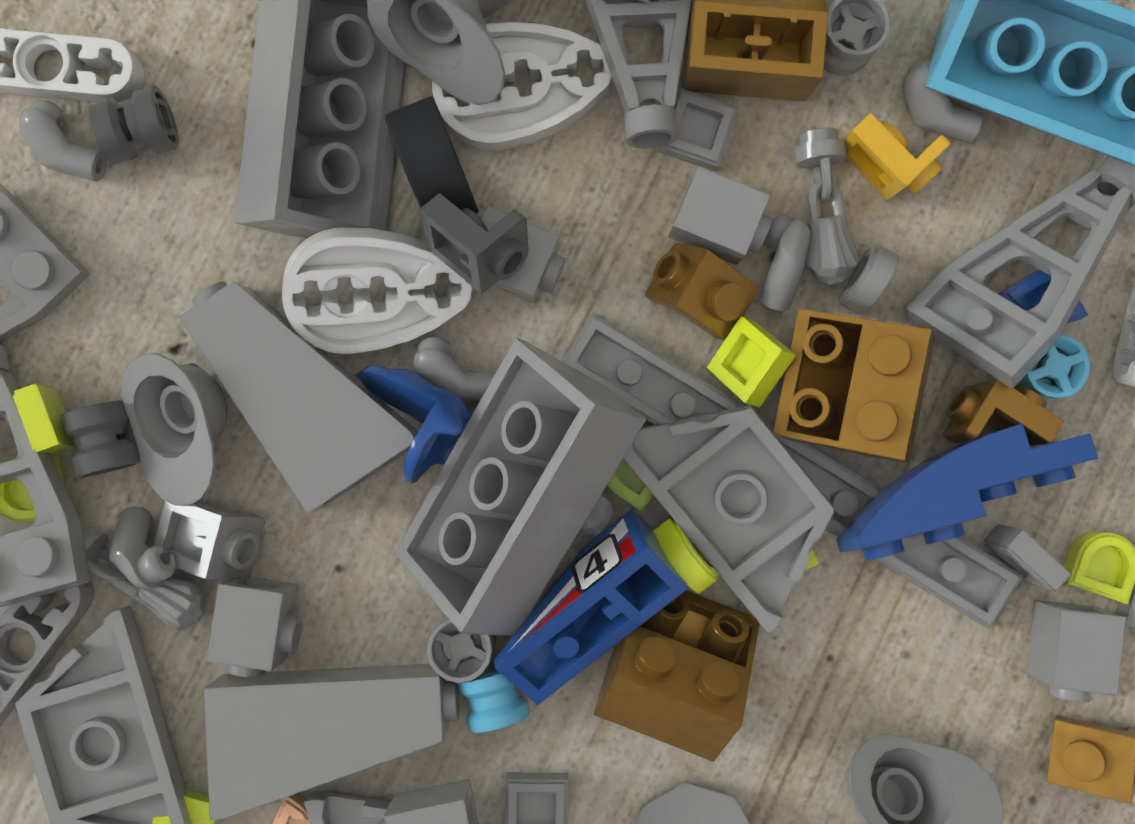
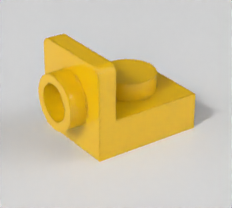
(883, 157)

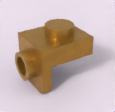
(701, 289)
(1000, 408)
(1093, 759)

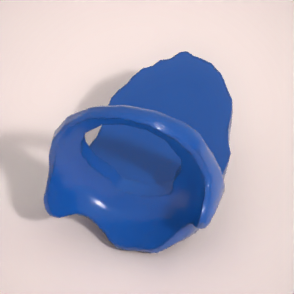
(437, 409)

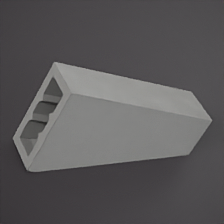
(298, 400)
(316, 726)

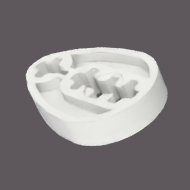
(555, 101)
(366, 324)

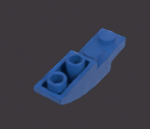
(954, 484)

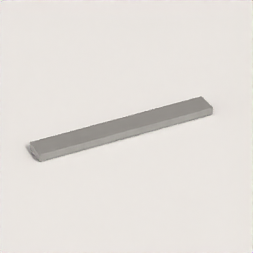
(668, 393)

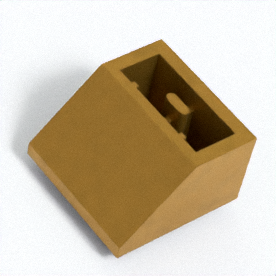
(755, 47)
(855, 384)
(683, 675)

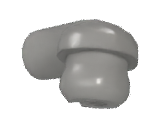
(935, 110)
(42, 131)
(792, 245)
(438, 367)
(132, 555)

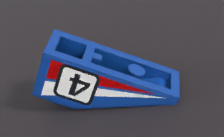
(591, 607)

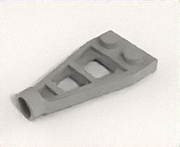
(636, 83)
(31, 267)
(993, 329)
(52, 550)

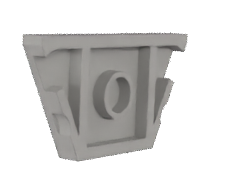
(736, 501)
(103, 734)

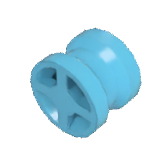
(1065, 370)
(492, 702)

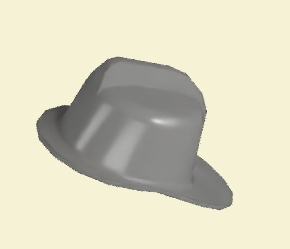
(444, 43)
(175, 424)
(920, 784)

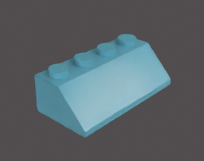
(1045, 66)

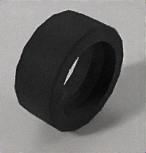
(429, 154)

